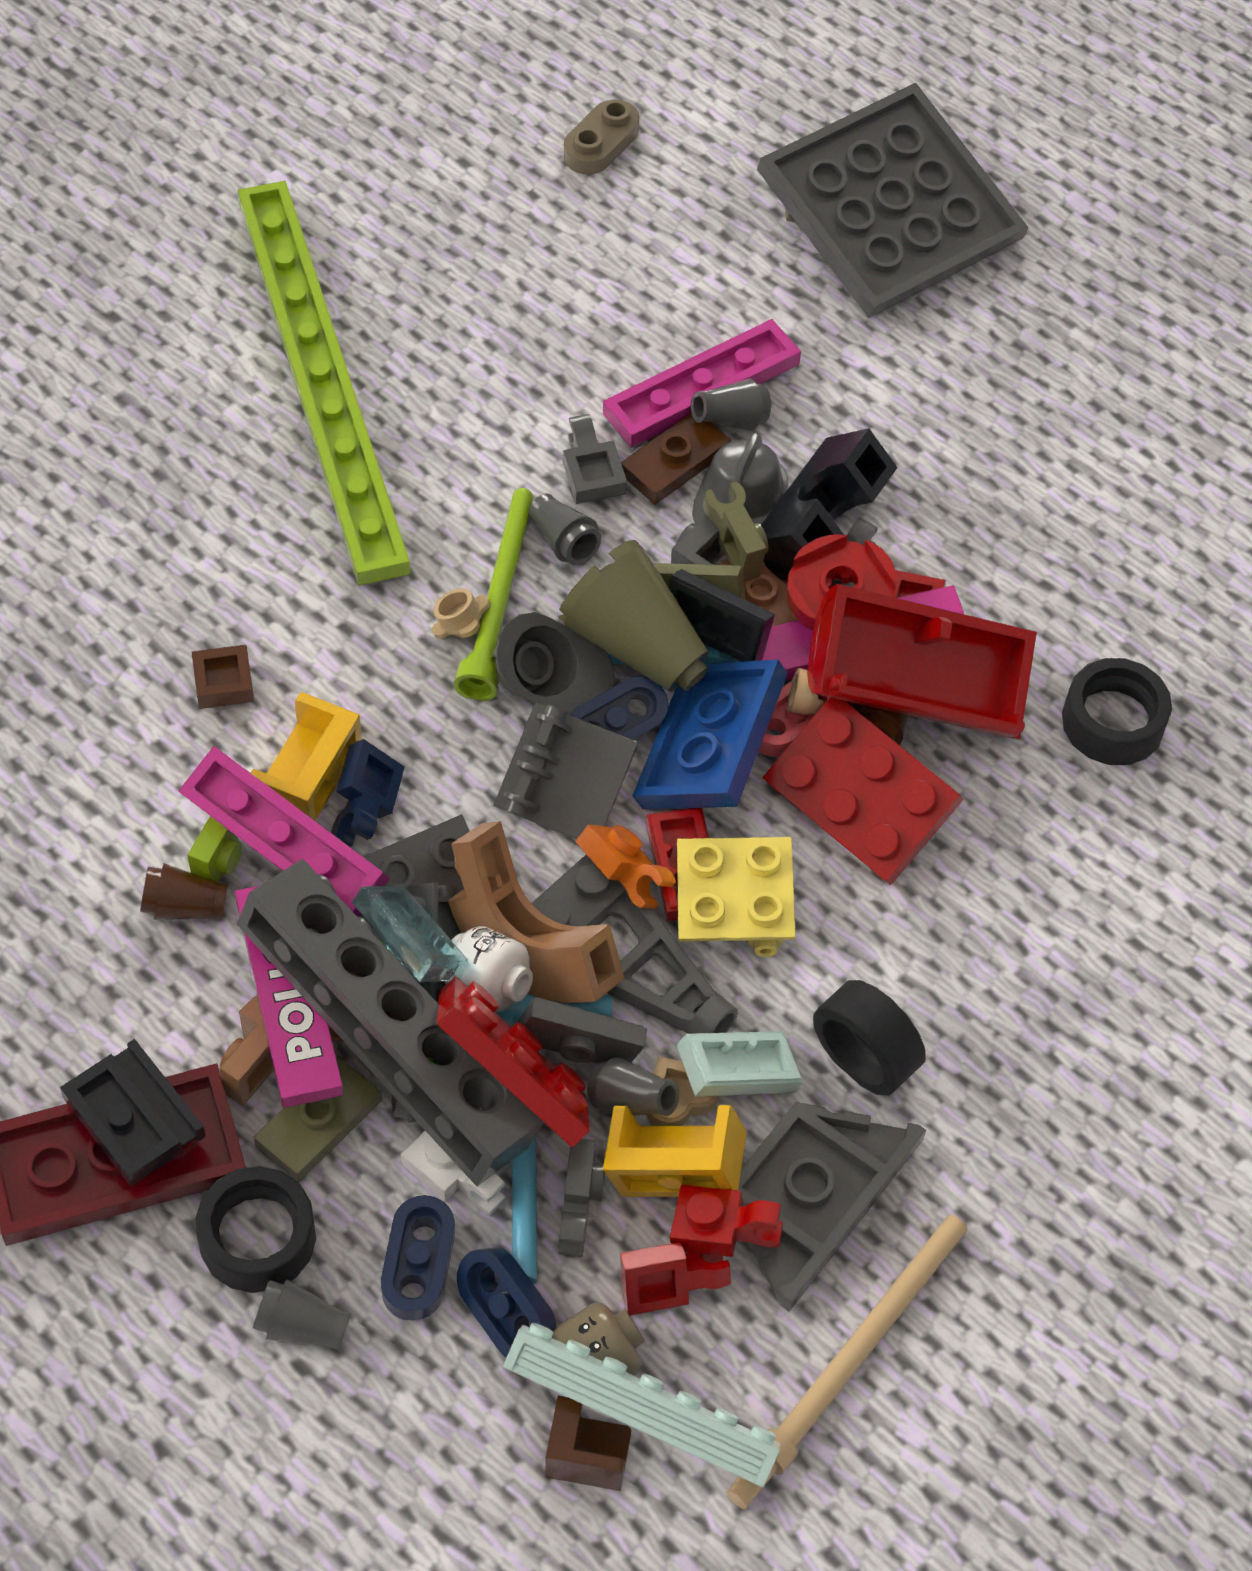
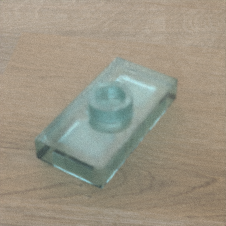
(411, 933)

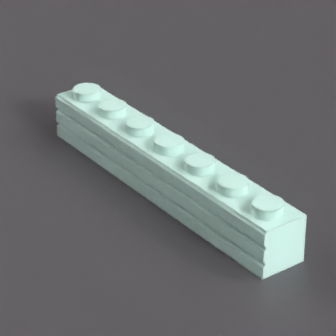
(643, 1403)

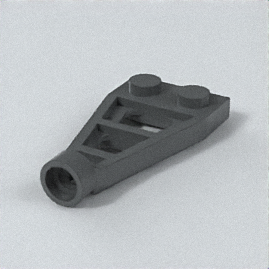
(587, 898)

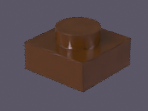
(222, 676)

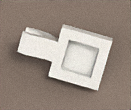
(444, 1177)

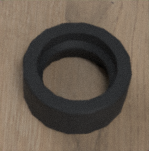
(1106, 744)
(869, 1037)
(249, 1185)

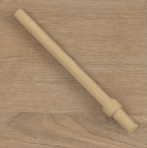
(854, 1353)

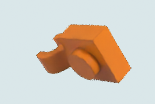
(620, 858)

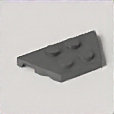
(826, 1178)

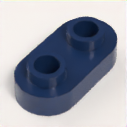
(612, 711)
(418, 1260)
(504, 1306)

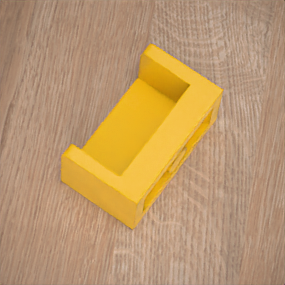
(313, 754)
(661, 1158)

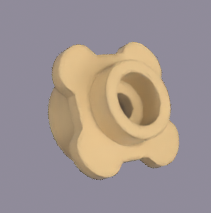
(459, 613)

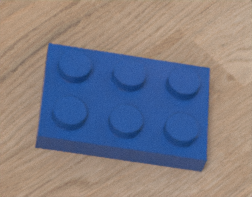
(711, 737)

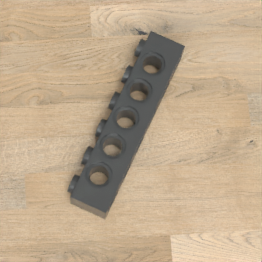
(357, 1007)

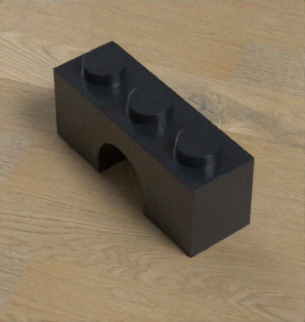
(838, 477)

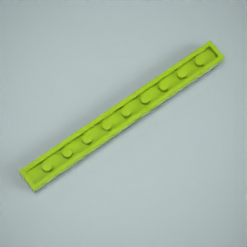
(324, 385)

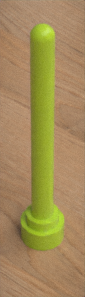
(477, 674)

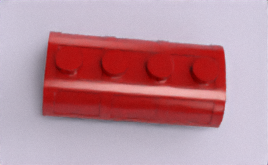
(921, 661)

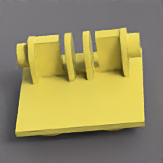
(736, 891)

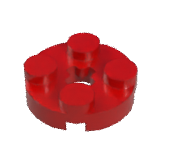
(832, 559)

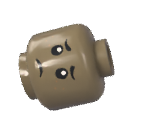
(604, 1334)

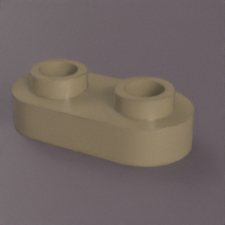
(601, 136)

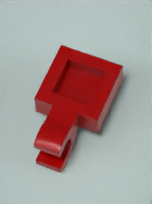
(714, 1219)
(664, 1274)

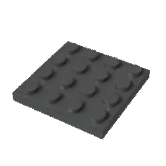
(892, 199)

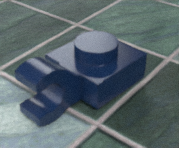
(371, 785)

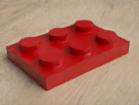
(863, 789)
(514, 1058)

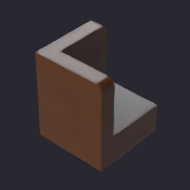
(586, 1448)

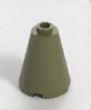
(636, 619)

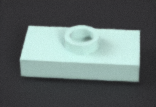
(739, 1063)

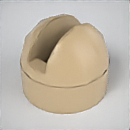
(801, 698)

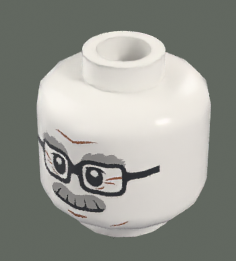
(495, 964)

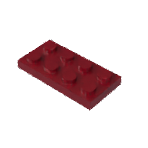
(63, 1179)

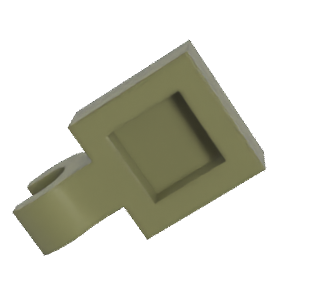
(739, 537)

